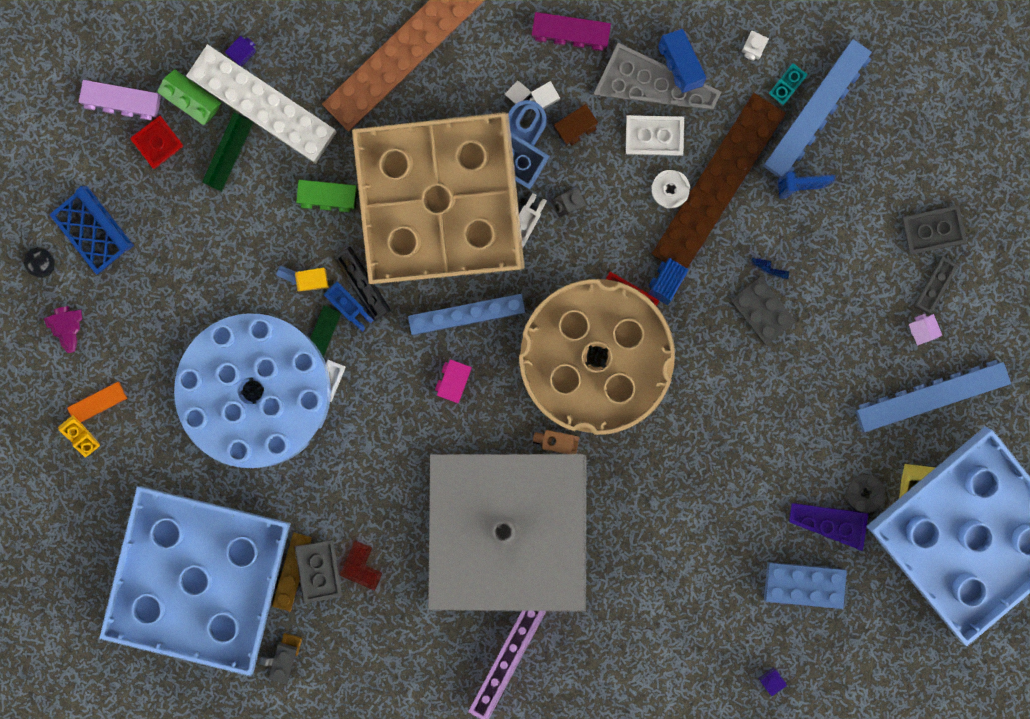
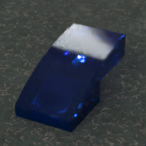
(765, 266)

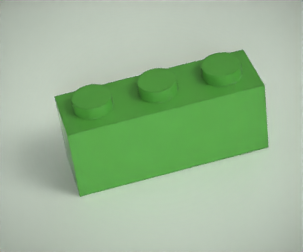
(189, 97)
(326, 195)

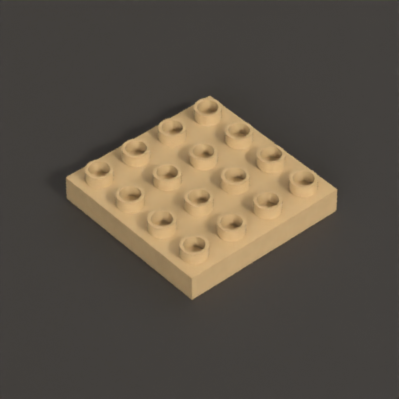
(438, 198)

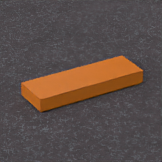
(98, 402)

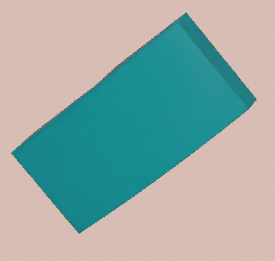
(788, 84)

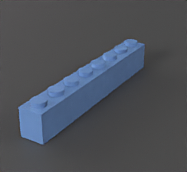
(818, 107)
(933, 396)

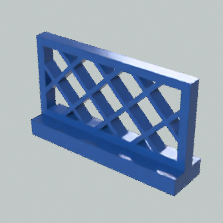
(789, 184)
(105, 221)

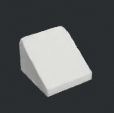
(518, 93)

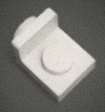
(754, 46)

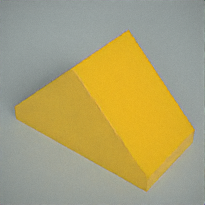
(311, 279)

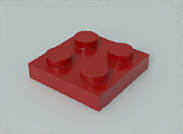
(157, 142)

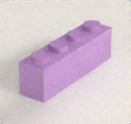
(119, 99)

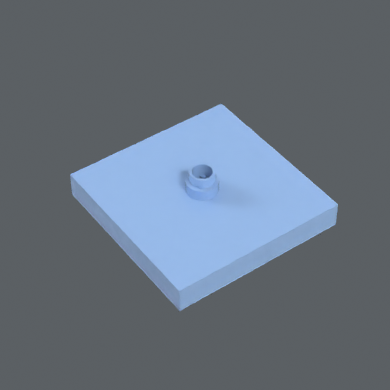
(965, 535)
(195, 580)

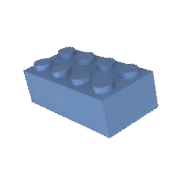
(805, 585)

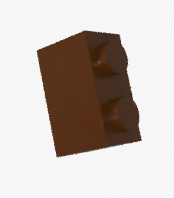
(576, 125)

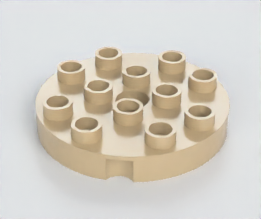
(589, 396)

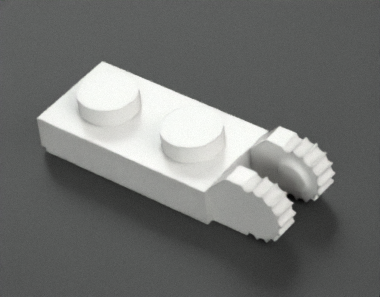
(529, 218)

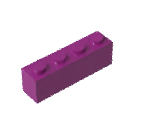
(571, 30)

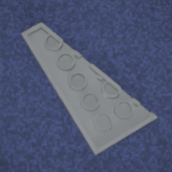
(640, 78)

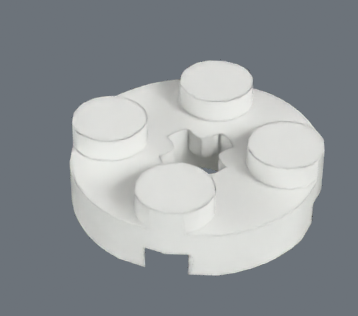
(672, 178)

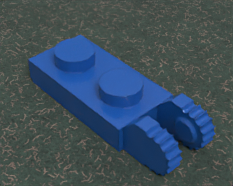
(346, 304)

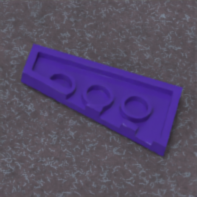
(838, 524)

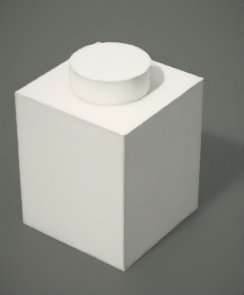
(545, 95)

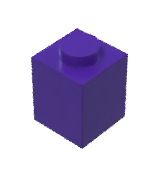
(241, 50)
(772, 681)

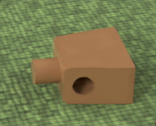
(564, 442)

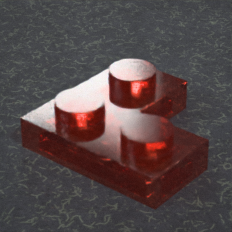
(356, 569)

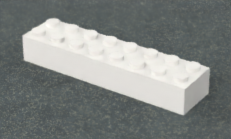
(261, 104)

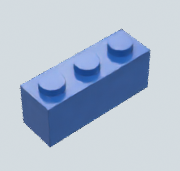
(682, 61)

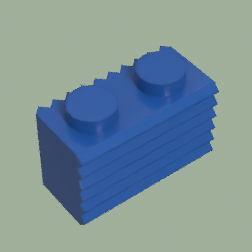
(668, 281)

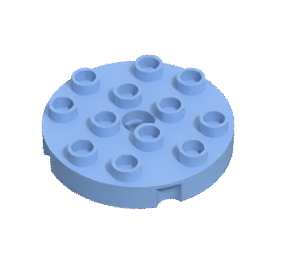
(219, 367)

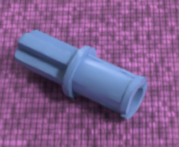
(287, 274)

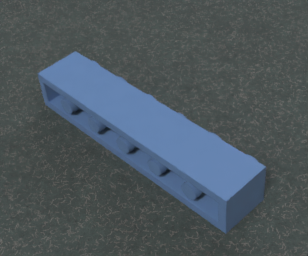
(466, 314)

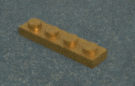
(289, 578)

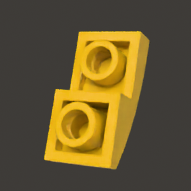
(79, 436)

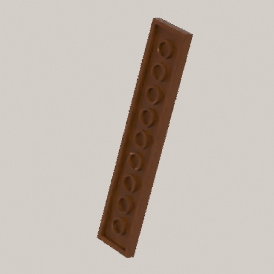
(719, 181)

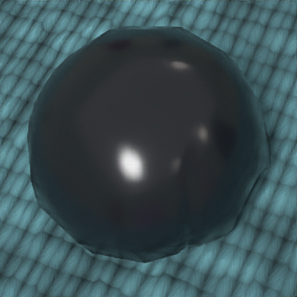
(39, 262)

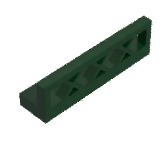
(227, 152)

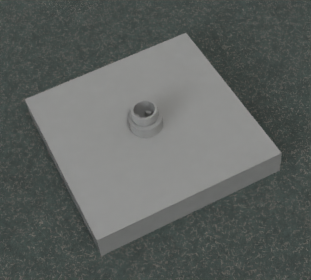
(507, 532)

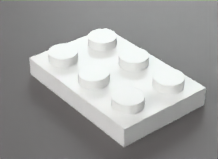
(654, 135)

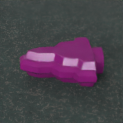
(65, 326)

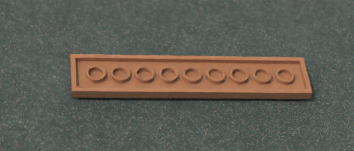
(397, 59)

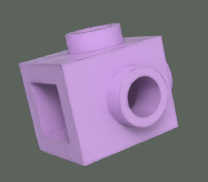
(925, 329)

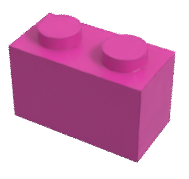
(454, 380)

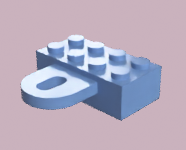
(527, 158)

